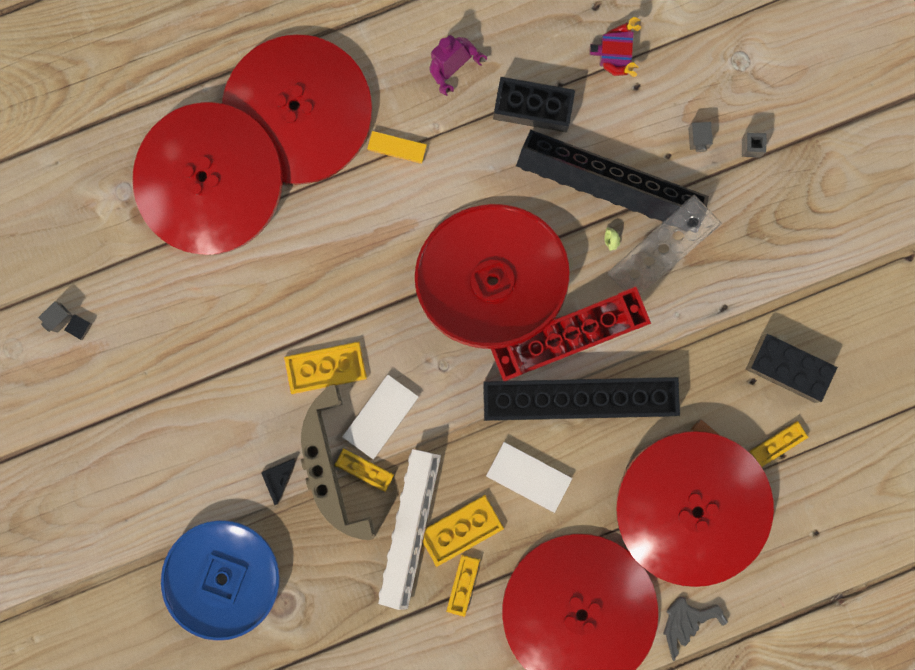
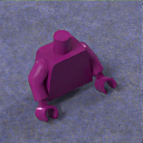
(449, 57)

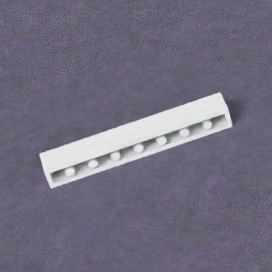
(409, 529)

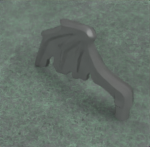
(683, 622)

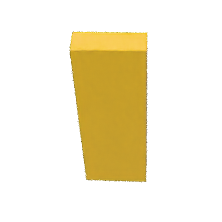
(397, 147)
(779, 444)
(364, 470)
(463, 585)

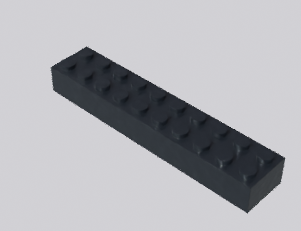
(604, 177)
(581, 399)

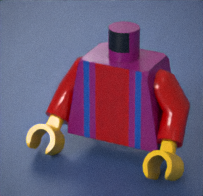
(616, 49)

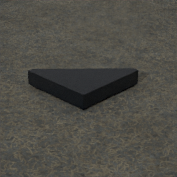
(277, 478)

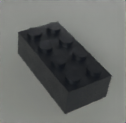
(534, 104)
(791, 368)

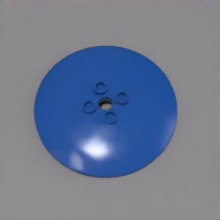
(192, 585)

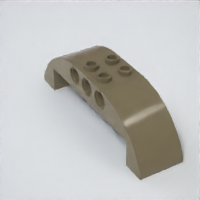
(332, 503)

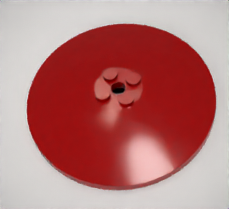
(332, 98)
(239, 187)
(485, 245)
(688, 473)
(571, 576)

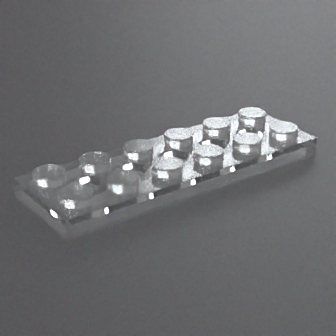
(663, 235)

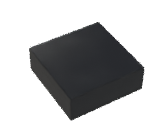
(78, 327)

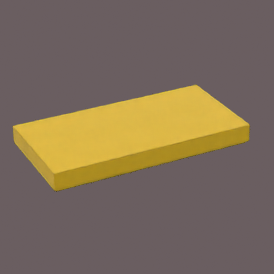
(325, 367)
(461, 530)

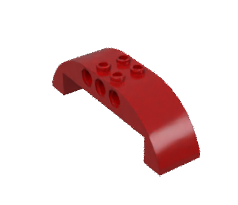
(574, 333)

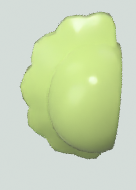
(612, 239)

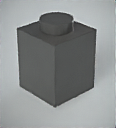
(700, 136)
(754, 145)
(55, 317)

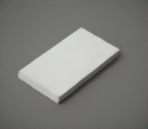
(380, 417)
(529, 477)

